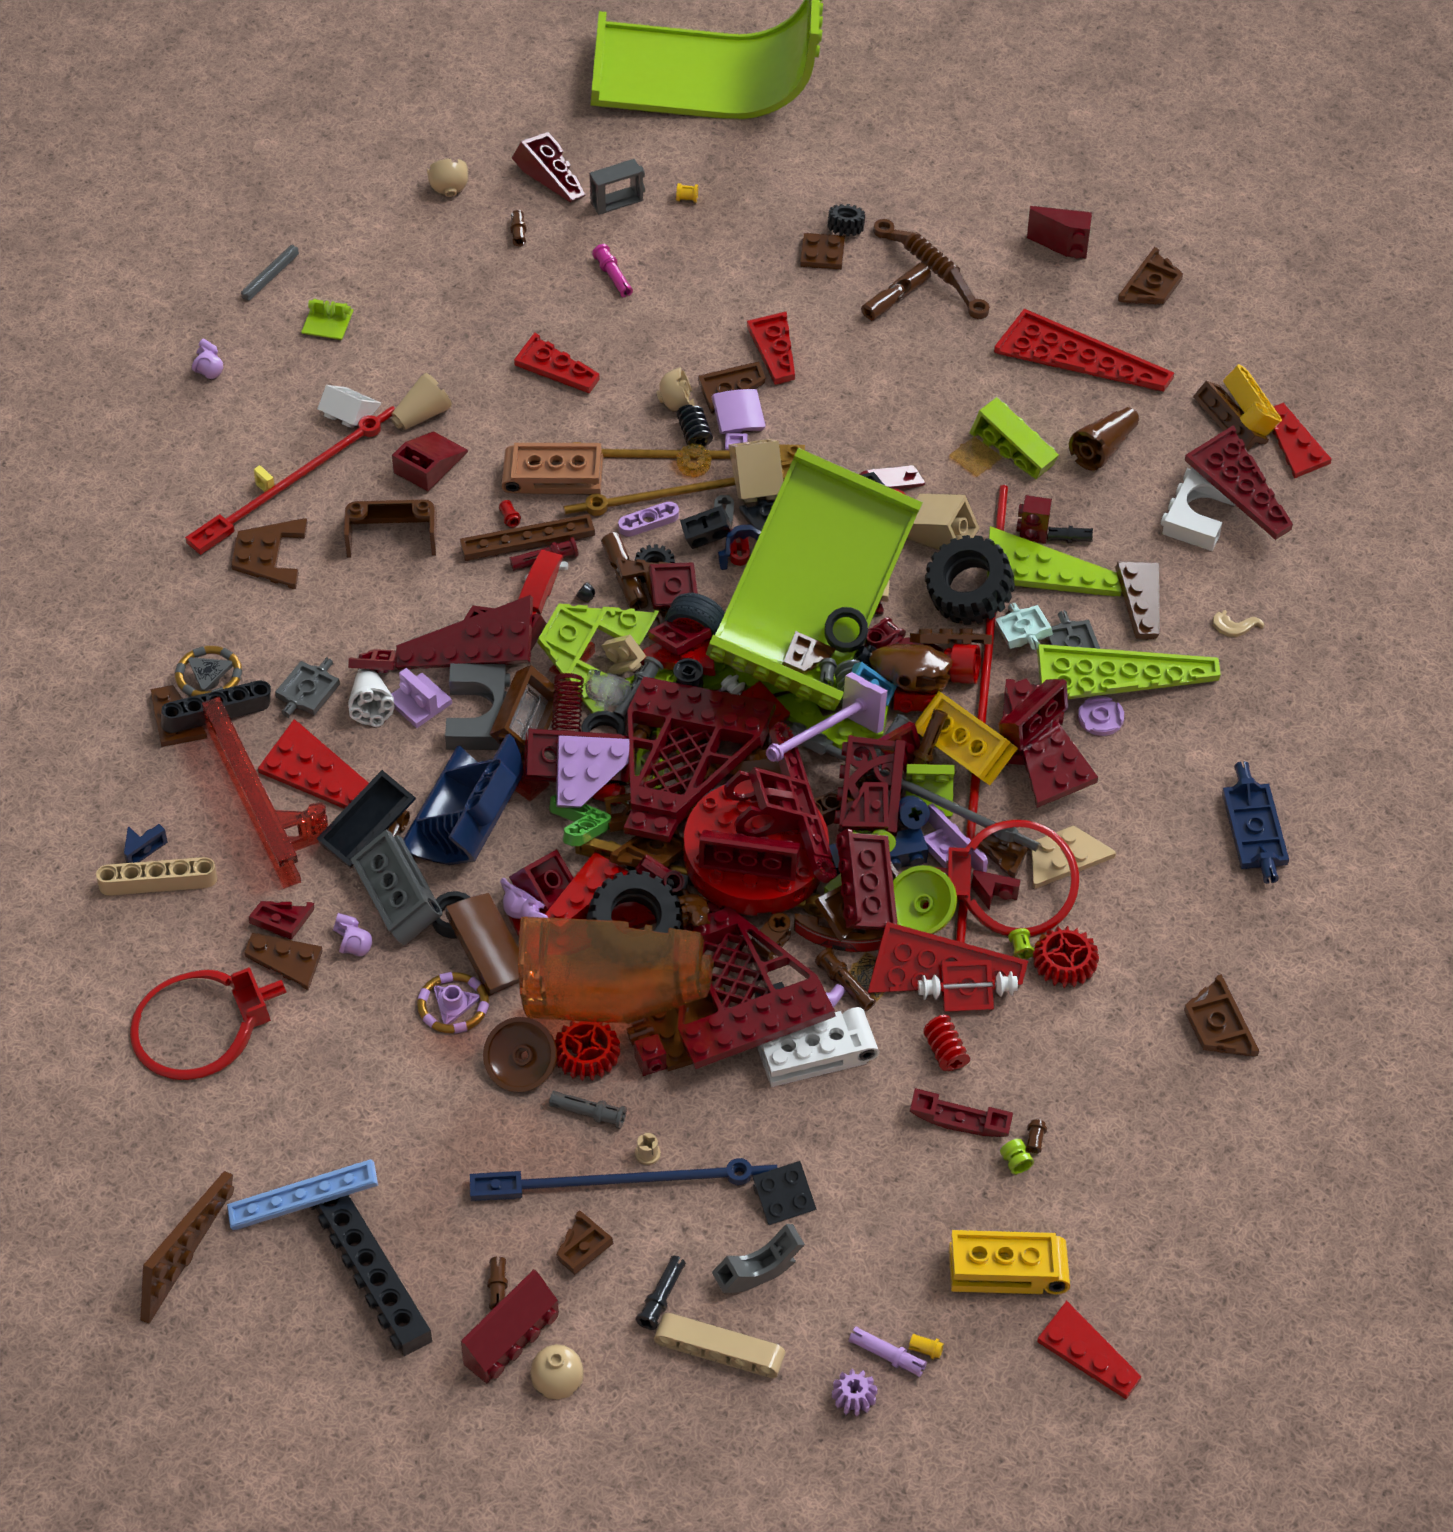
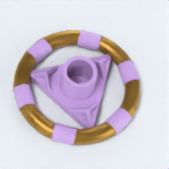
(453, 1002)

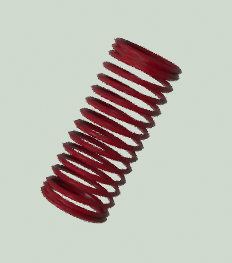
(567, 685)

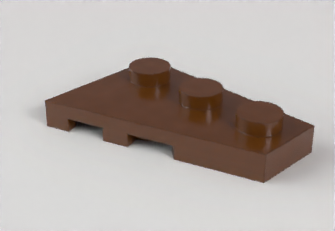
(162, 696)

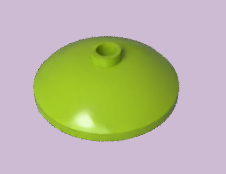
(919, 886)

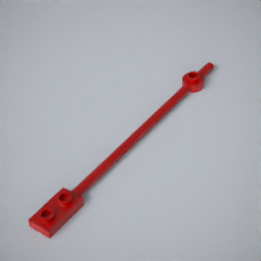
(220, 528)

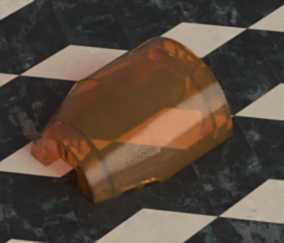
(607, 970)

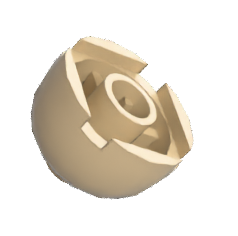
(448, 176)
(675, 390)
(557, 1372)

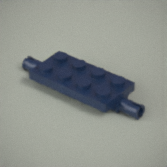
(1255, 824)

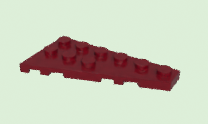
(1237, 476)
(487, 638)

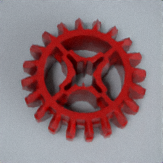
(1060, 962)
(592, 1059)

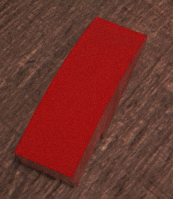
(541, 578)

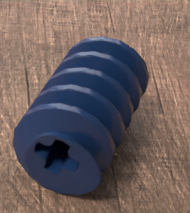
(921, 814)

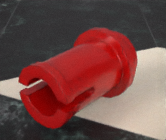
(511, 517)

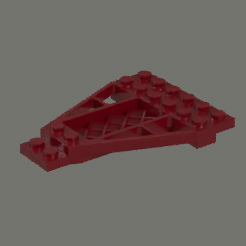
(686, 711)
(753, 1020)

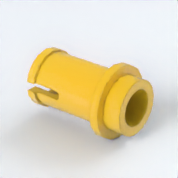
(926, 1346)

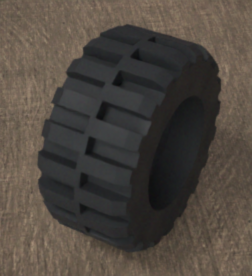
(962, 555)
(637, 889)

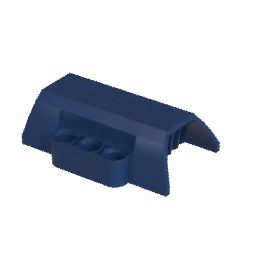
(465, 805)

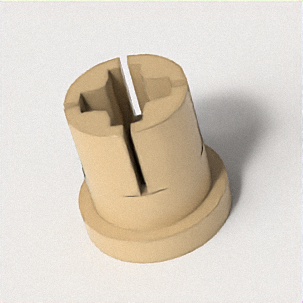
(647, 1147)

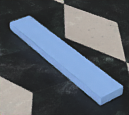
(302, 1194)

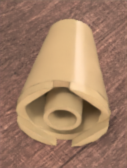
(420, 403)

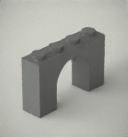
(479, 680)

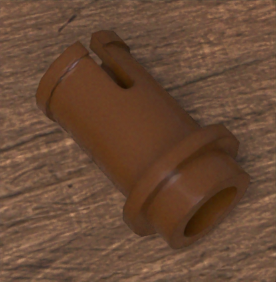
(1035, 1137)

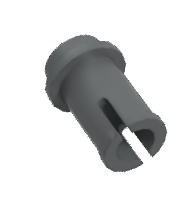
(827, 669)

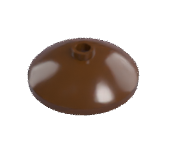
(504, 1051)

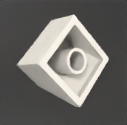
(346, 405)

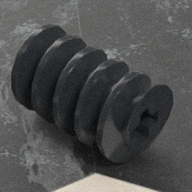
(694, 425)

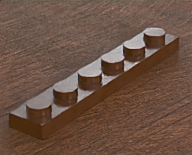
(527, 537)

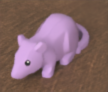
(519, 903)

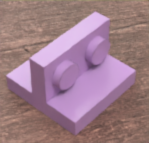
(419, 698)

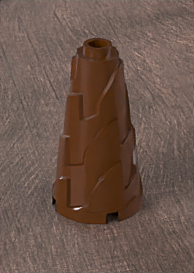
(1101, 439)

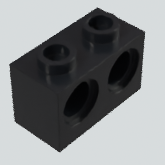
(706, 527)

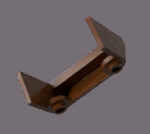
(390, 512)

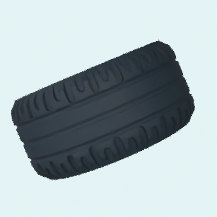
(695, 611)

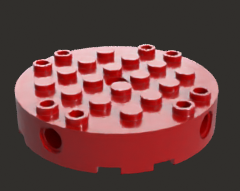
(741, 891)

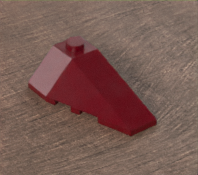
(543, 161)

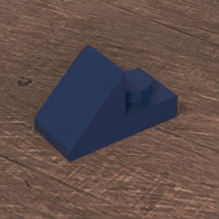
(139, 848)

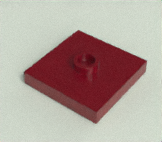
(669, 581)

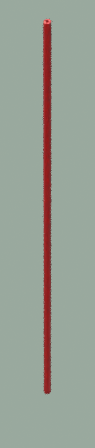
(981, 715)

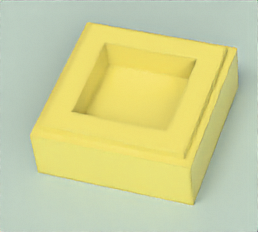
(263, 478)

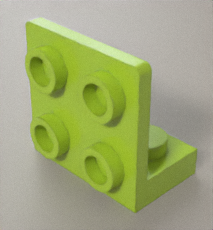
(934, 779)

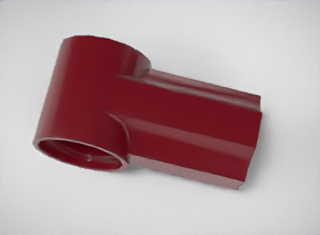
(655, 869)

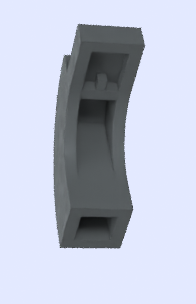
(745, 1272)

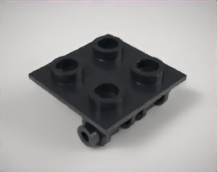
(784, 1192)

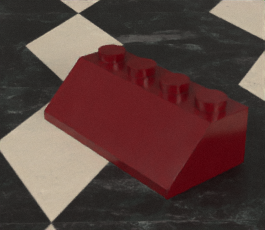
(748, 854)
(509, 1327)

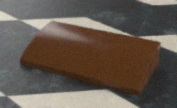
(485, 941)

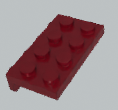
(866, 880)

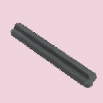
(269, 272)

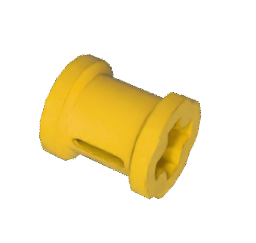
(687, 192)

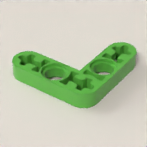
(586, 825)

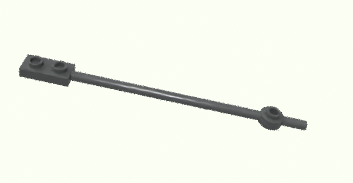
(823, 745)

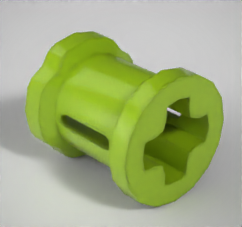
(1021, 943)

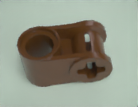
(778, 930)

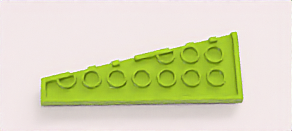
(1118, 671)

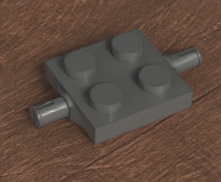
(1073, 633)
(307, 687)

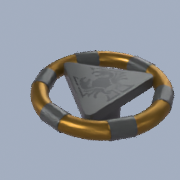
(208, 670)

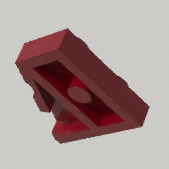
(375, 659)
(869, 808)

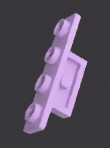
(948, 835)

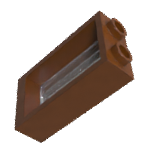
(524, 707)

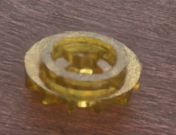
(692, 469)

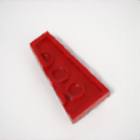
(774, 345)
(549, 362)
(576, 897)

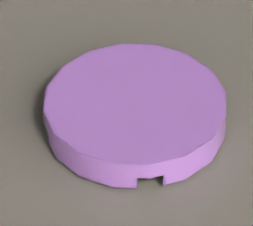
(1101, 722)

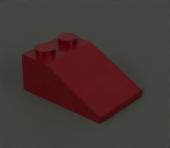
(1060, 230)

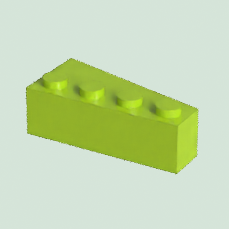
(1013, 438)

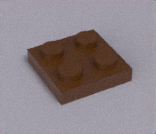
(822, 251)

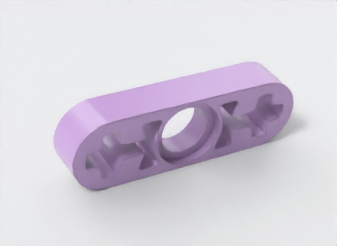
(653, 512)

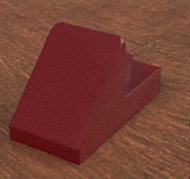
(989, 884)

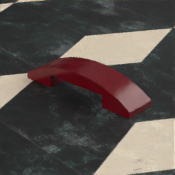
(960, 1118)

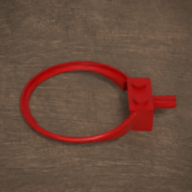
(959, 871)
(251, 1006)

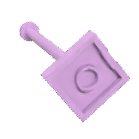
(861, 703)

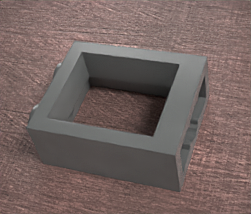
(608, 202)

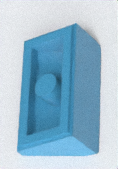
(873, 677)

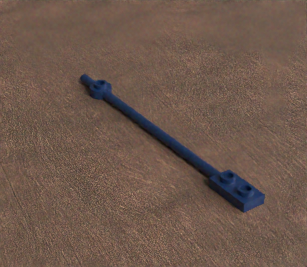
(510, 1185)

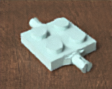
(1023, 626)

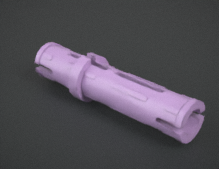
(898, 1356)

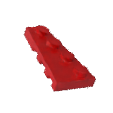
(1299, 446)
(1082, 1346)

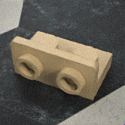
(624, 654)

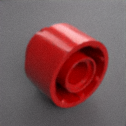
(965, 663)

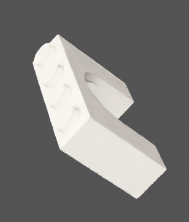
(1186, 524)

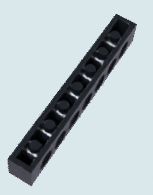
(406, 1338)

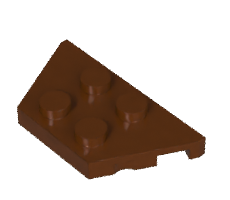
(1152, 281)
(635, 849)
(1219, 1021)

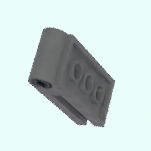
(396, 886)

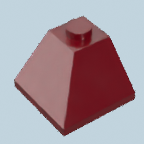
(544, 878)

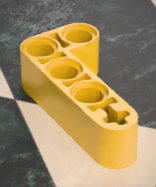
(1258, 411)

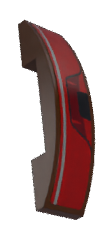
(854, 942)

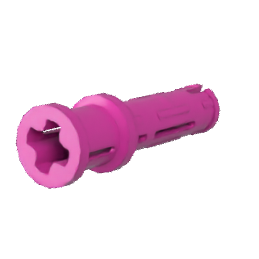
(609, 264)

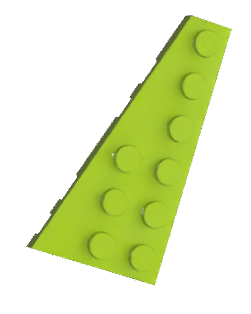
(1053, 570)

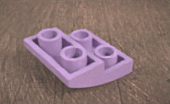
(738, 411)

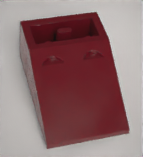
(426, 459)

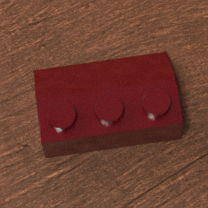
(1035, 713)

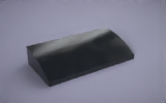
(365, 817)

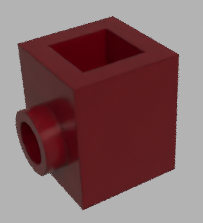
(650, 1055)

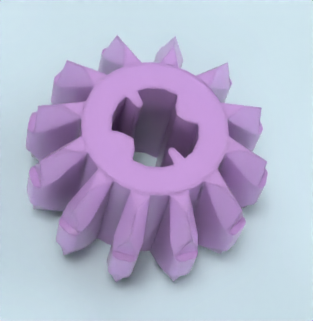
(846, 1398)

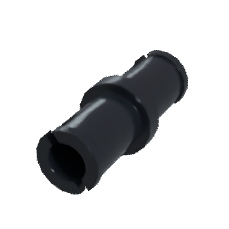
(1070, 534)

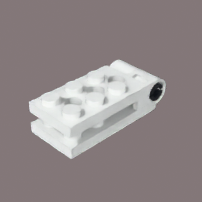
(820, 1049)

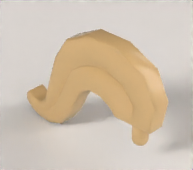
(1226, 626)

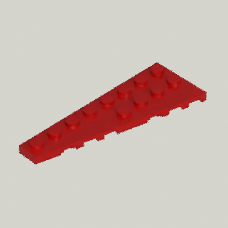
(1056, 345)

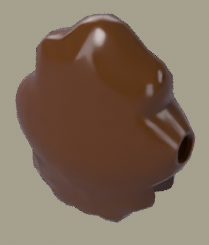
(912, 667)

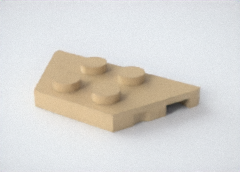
(1050, 863)

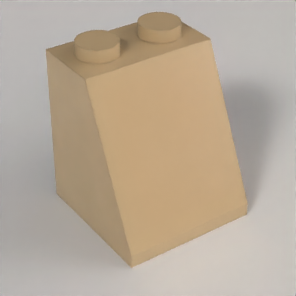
(756, 469)
(942, 519)

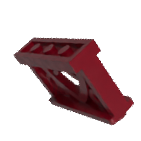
(892, 762)

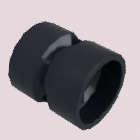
(688, 672)

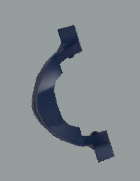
(741, 531)

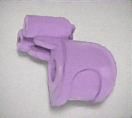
(207, 362)
(354, 939)

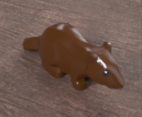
(693, 908)

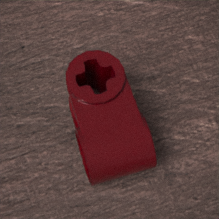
(883, 633)

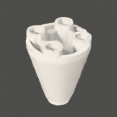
(370, 699)

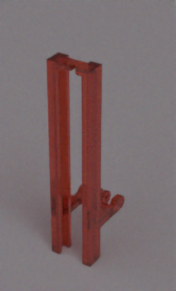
(267, 821)

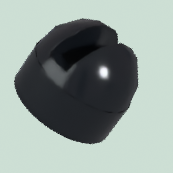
(586, 592)

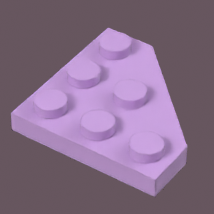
(586, 766)

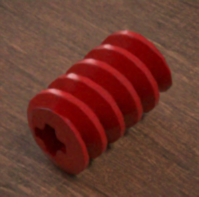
(945, 1043)

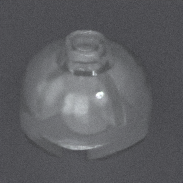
(607, 689)

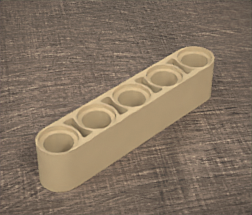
(156, 876)
(720, 1345)

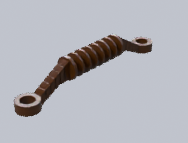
(935, 261)

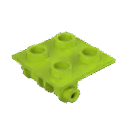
(327, 319)

